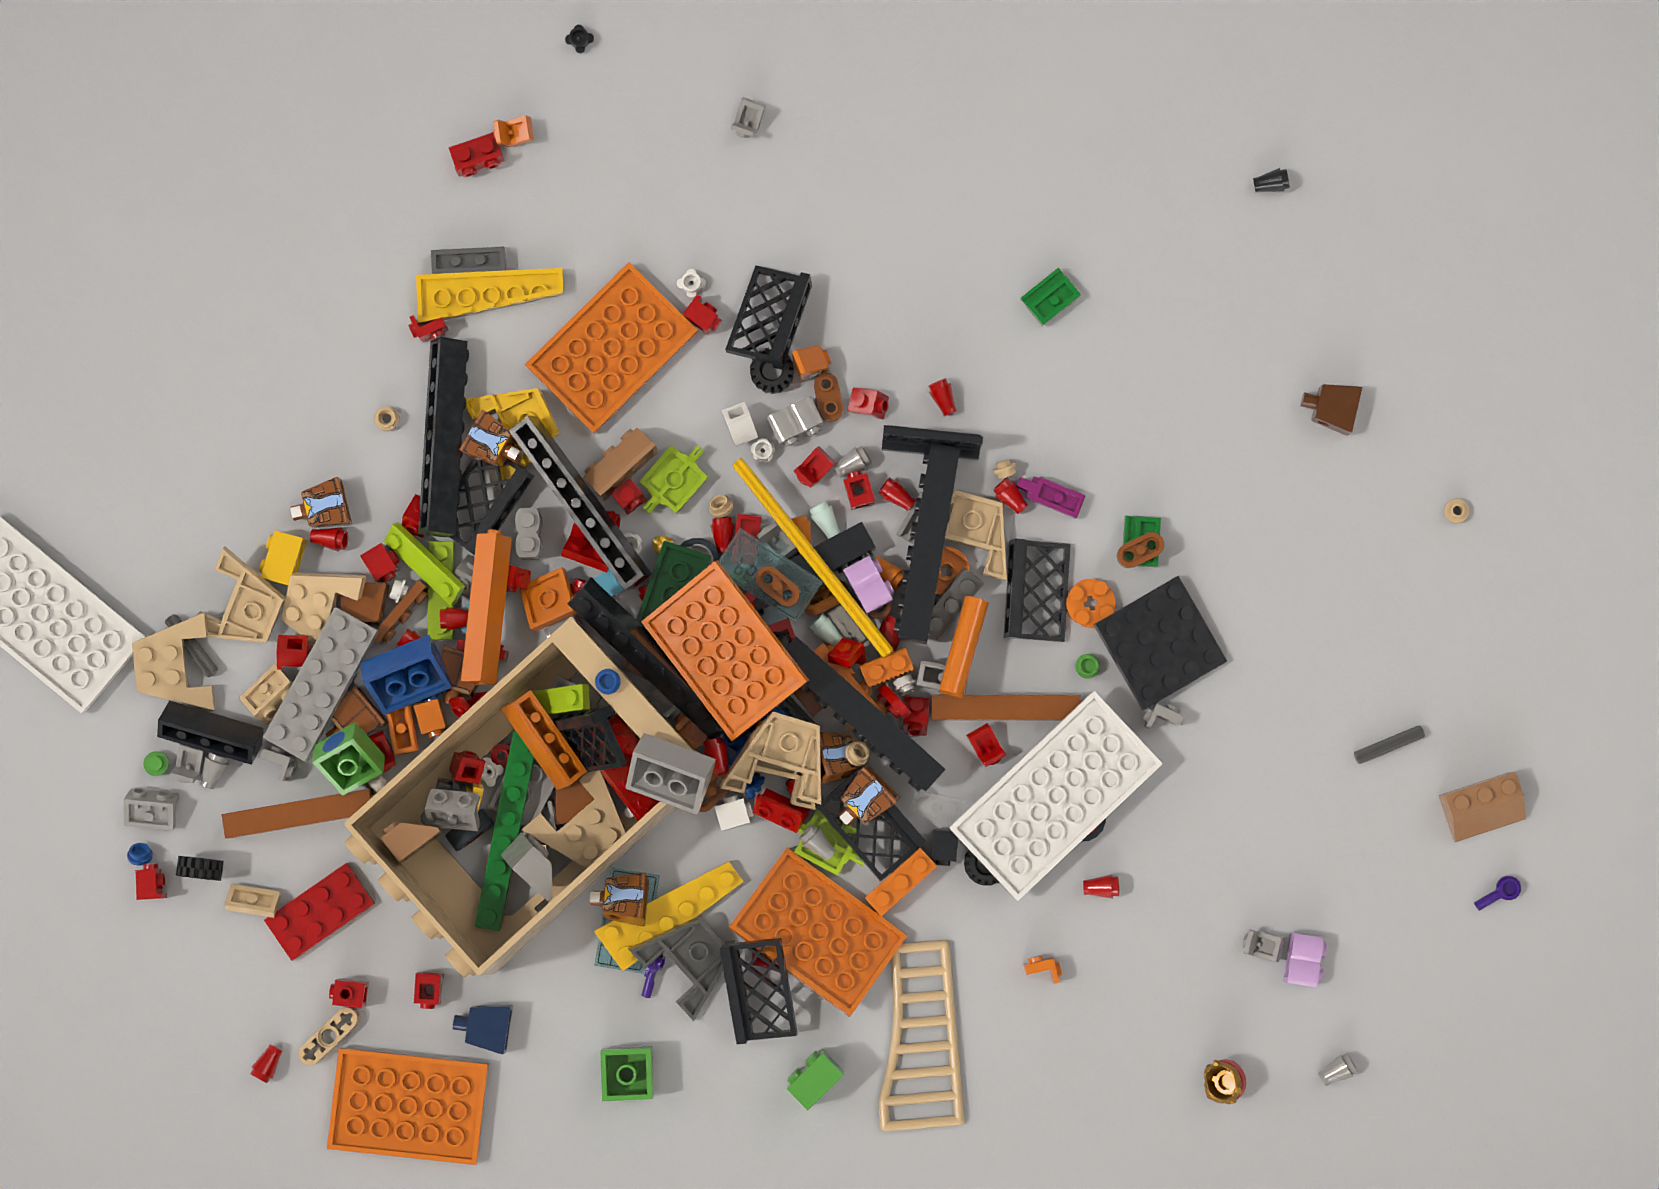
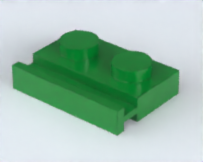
(1050, 296)
(1136, 527)

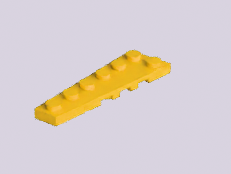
(472, 292)
(668, 912)

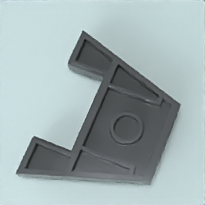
(697, 954)

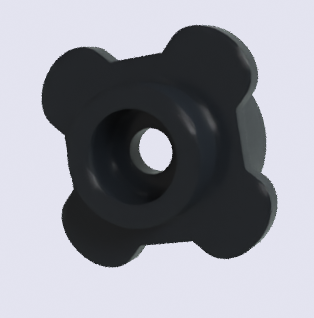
(579, 31)

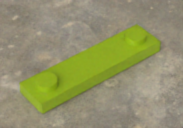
(445, 554)
(424, 563)
(564, 699)

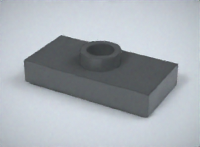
(847, 626)

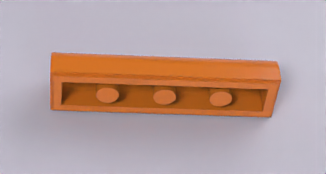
(963, 646)
(402, 731)

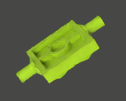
(673, 479)
(843, 850)

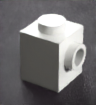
(739, 423)
(733, 813)

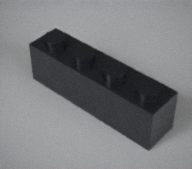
(210, 732)

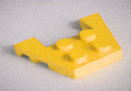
(512, 409)

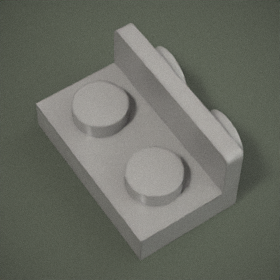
(150, 808)
(453, 809)

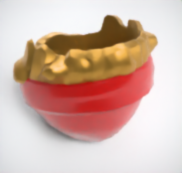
(1224, 1081)

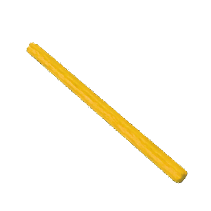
(812, 557)

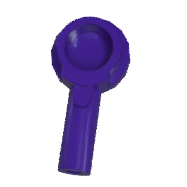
(1506, 888)
(650, 973)

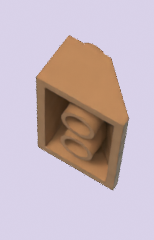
(620, 462)
(1484, 806)
(408, 839)

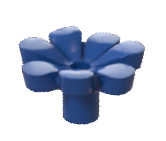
(755, 786)

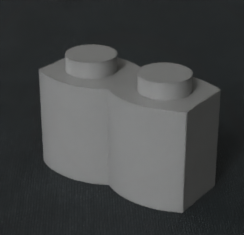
(795, 421)
(529, 525)

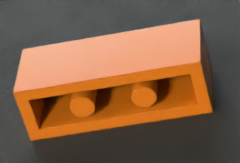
(900, 882)

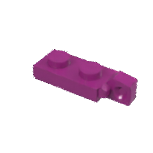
(1052, 495)

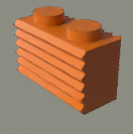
(886, 668)

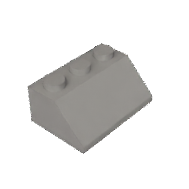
(670, 773)
(531, 863)

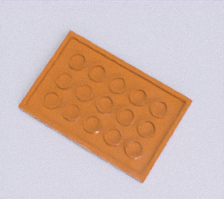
(611, 348)
(725, 650)
(825, 931)
(407, 1106)

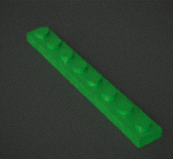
(505, 831)

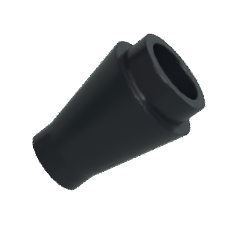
(1272, 182)

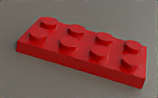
(617, 777)
(319, 911)

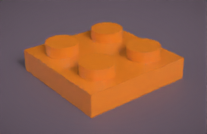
(547, 599)

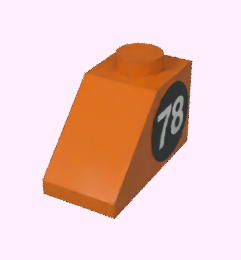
(811, 362)

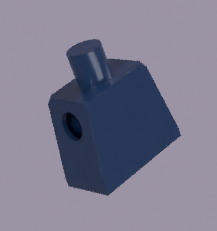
(486, 1026)

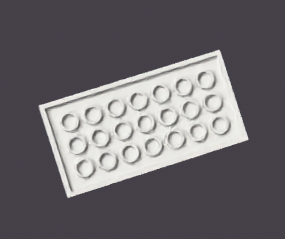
(58, 623)
(1055, 795)

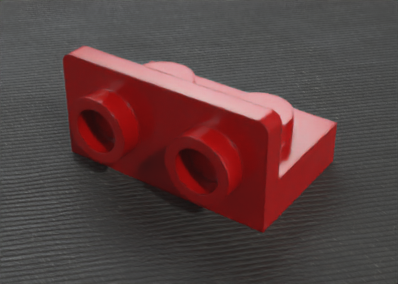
(476, 155)
(580, 550)
(780, 811)

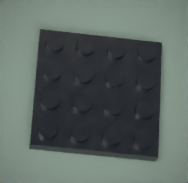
(1160, 643)

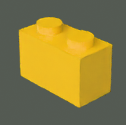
(282, 557)

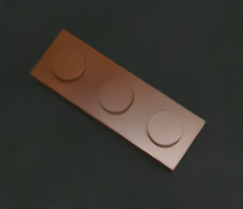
(401, 612)

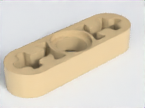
(319, 1054)

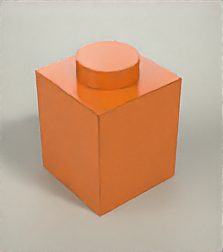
(431, 718)

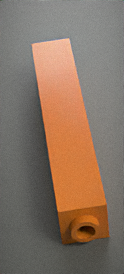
(486, 608)

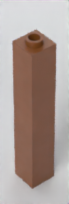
(1003, 707)
(294, 814)

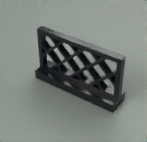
(790, 316)
(917, 440)
(501, 506)
(1016, 587)
(591, 721)
(892, 816)
(737, 987)

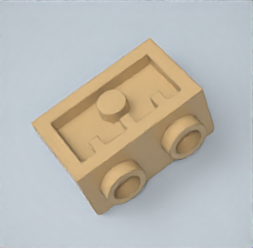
(267, 694)

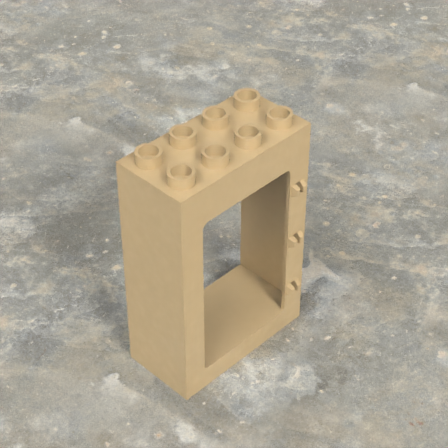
(432, 876)

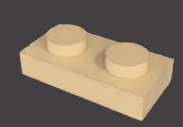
(252, 900)

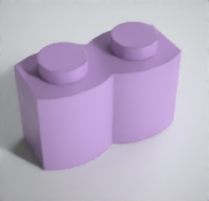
(868, 584)
(1304, 959)

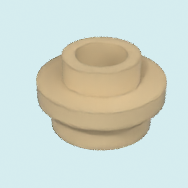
(381, 412)
(1004, 469)
(720, 506)
(1449, 514)
(862, 753)

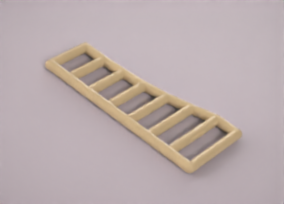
(896, 1048)

